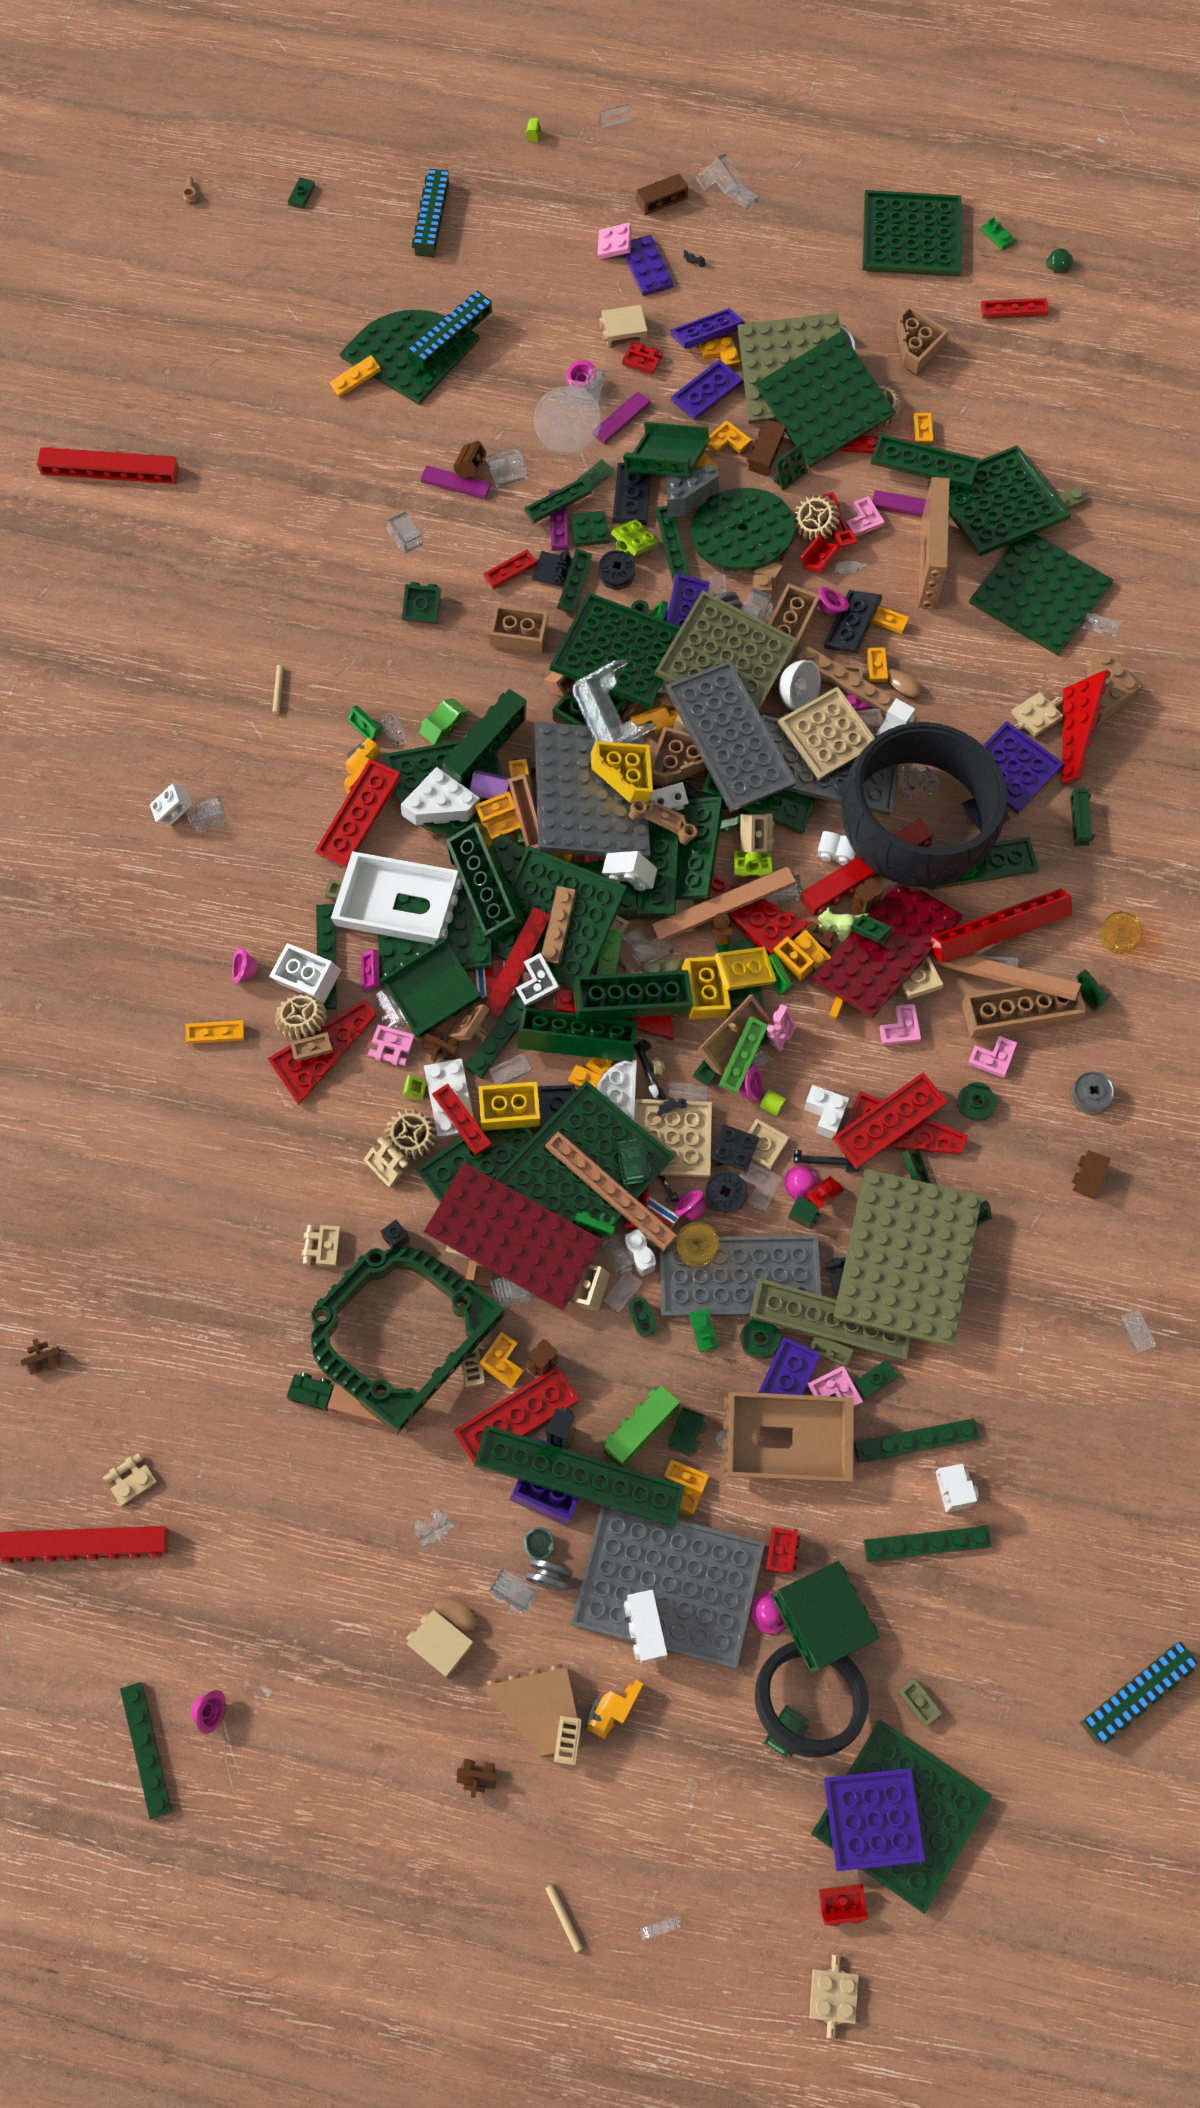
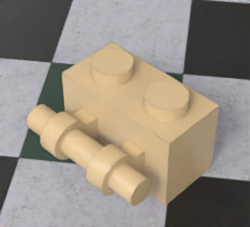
(756, 832)
(591, 1288)

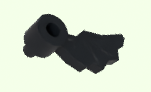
(692, 259)

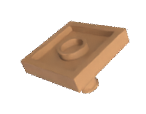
(469, 1024)

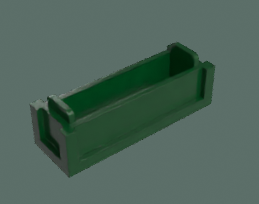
(1081, 817)

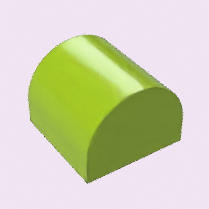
(533, 130)
(414, 1088)
(772, 1102)

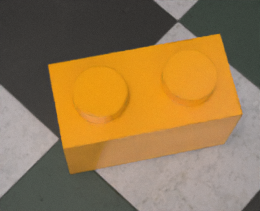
(794, 958)

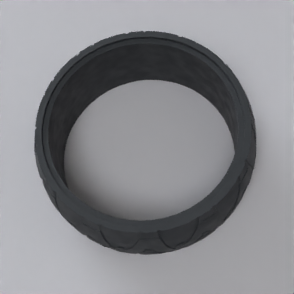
(943, 749)

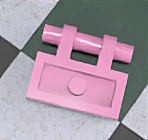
(783, 1027)
(394, 1040)

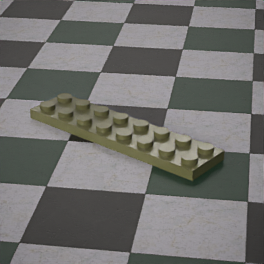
(814, 1316)

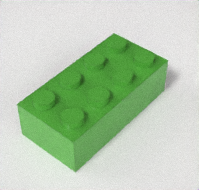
(641, 1427)

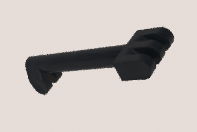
(641, 1047)
(799, 1158)

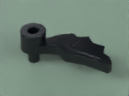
(670, 1105)
(672, 1196)

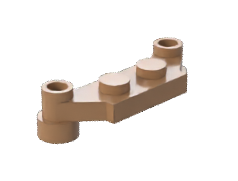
(664, 817)

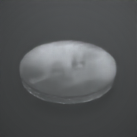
(567, 420)

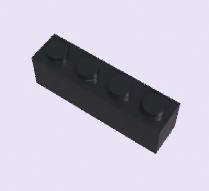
(562, 1428)

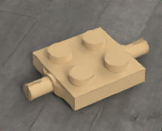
(1037, 714)
(833, 1996)

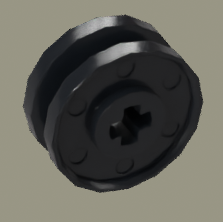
(616, 569)
(721, 1202)

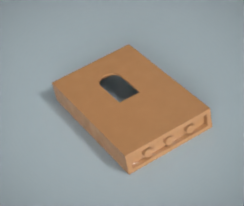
(934, 542)
(819, 1437)

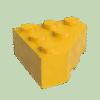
(624, 768)

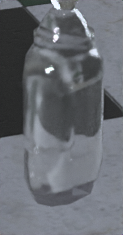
(849, 567)

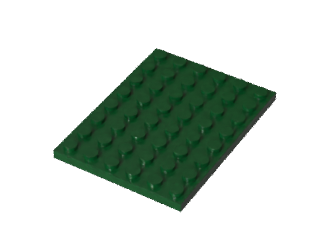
(594, 1128)

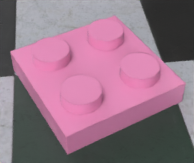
(614, 241)

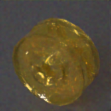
(1113, 929)
(705, 1236)

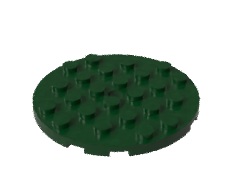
(718, 536)

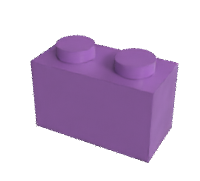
(488, 784)

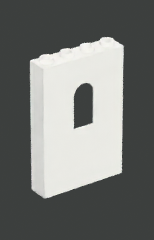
(371, 892)

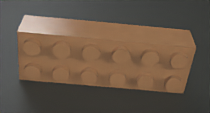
(794, 617)
(1018, 1010)

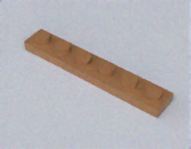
(848, 681)

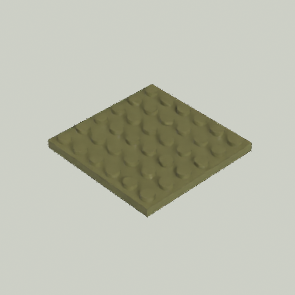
(774, 344)
(722, 633)

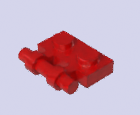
(641, 361)

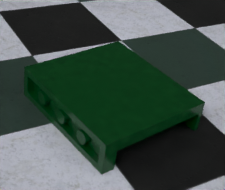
(668, 449)
(431, 988)
(825, 1616)

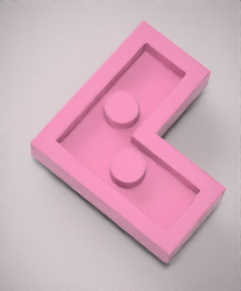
(867, 519)
(906, 1028)
(996, 1061)
(837, 1384)

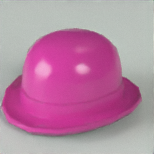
(579, 370)
(832, 602)
(243, 966)
(752, 1085)
(800, 1181)
(691, 1205)
(765, 1614)
(208, 1711)

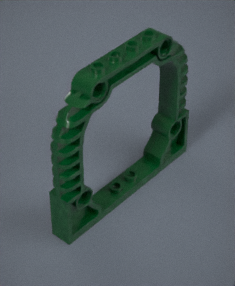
(399, 1405)

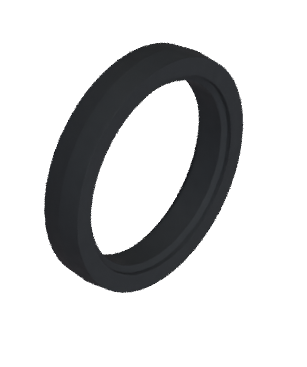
(792, 1741)

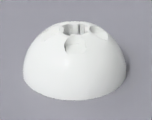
(799, 684)

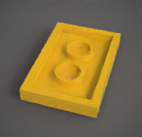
(745, 968)

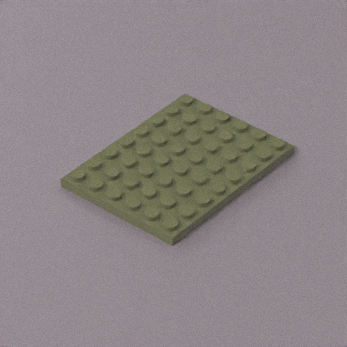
(908, 1258)

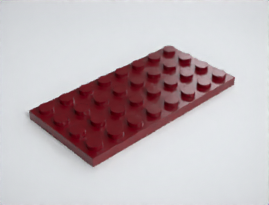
(870, 973)
(513, 1236)

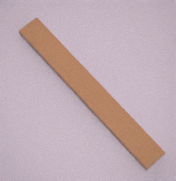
(723, 903)
(1013, 975)
(611, 1191)

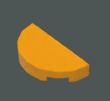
(836, 1008)

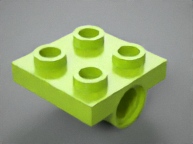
(634, 538)
(752, 863)

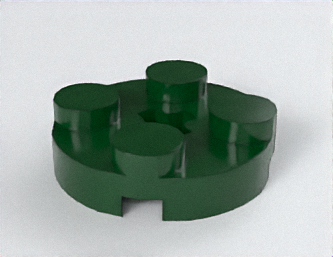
(972, 1111)
(752, 1347)

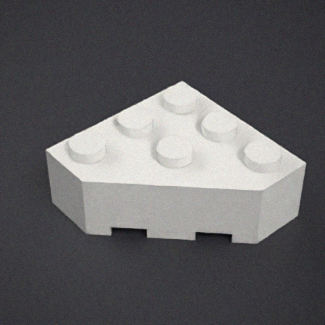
(439, 801)

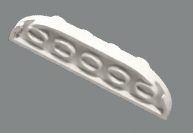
(619, 1086)

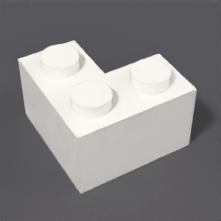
(898, 714)
(631, 868)
(542, 982)
(829, 1107)
(956, 1488)

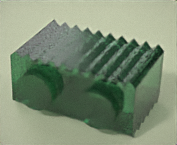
(687, 1431)

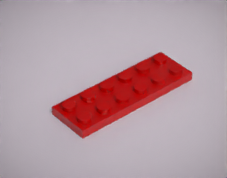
(358, 813)
(889, 1120)
(521, 1410)

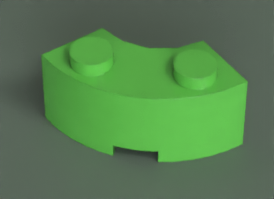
(448, 715)

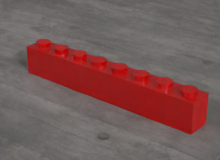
(108, 465)
(848, 877)
(1001, 925)
(83, 1544)

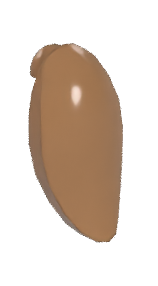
(904, 683)
(456, 1614)

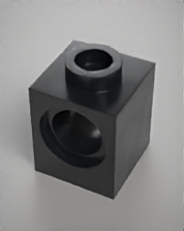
(395, 1235)

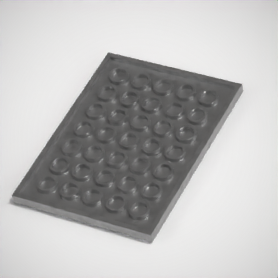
(576, 805)
(697, 1577)

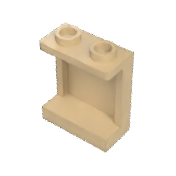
(623, 324)
(439, 1643)

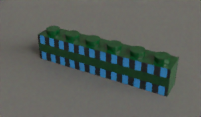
(431, 212)
(450, 331)
(1138, 1693)

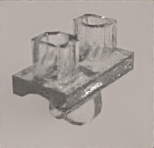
(435, 1529)

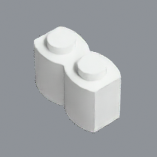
(835, 848)
(643, 1257)

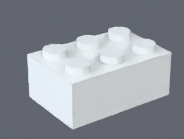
(305, 972)
(645, 1627)

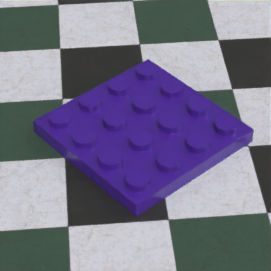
(1023, 764)
(873, 1819)

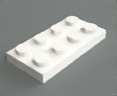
(438, 1076)

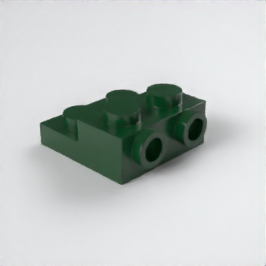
(421, 603)

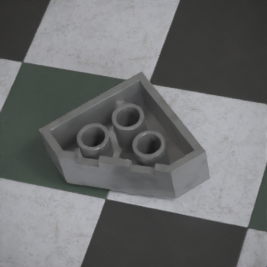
(691, 491)

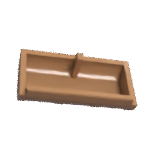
(721, 1044)

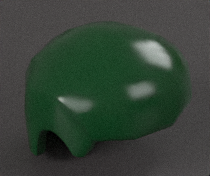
(1060, 260)

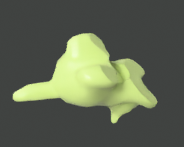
(837, 923)

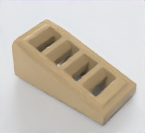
(476, 1383)
(571, 1721)

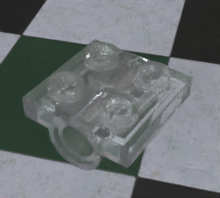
(506, 467)

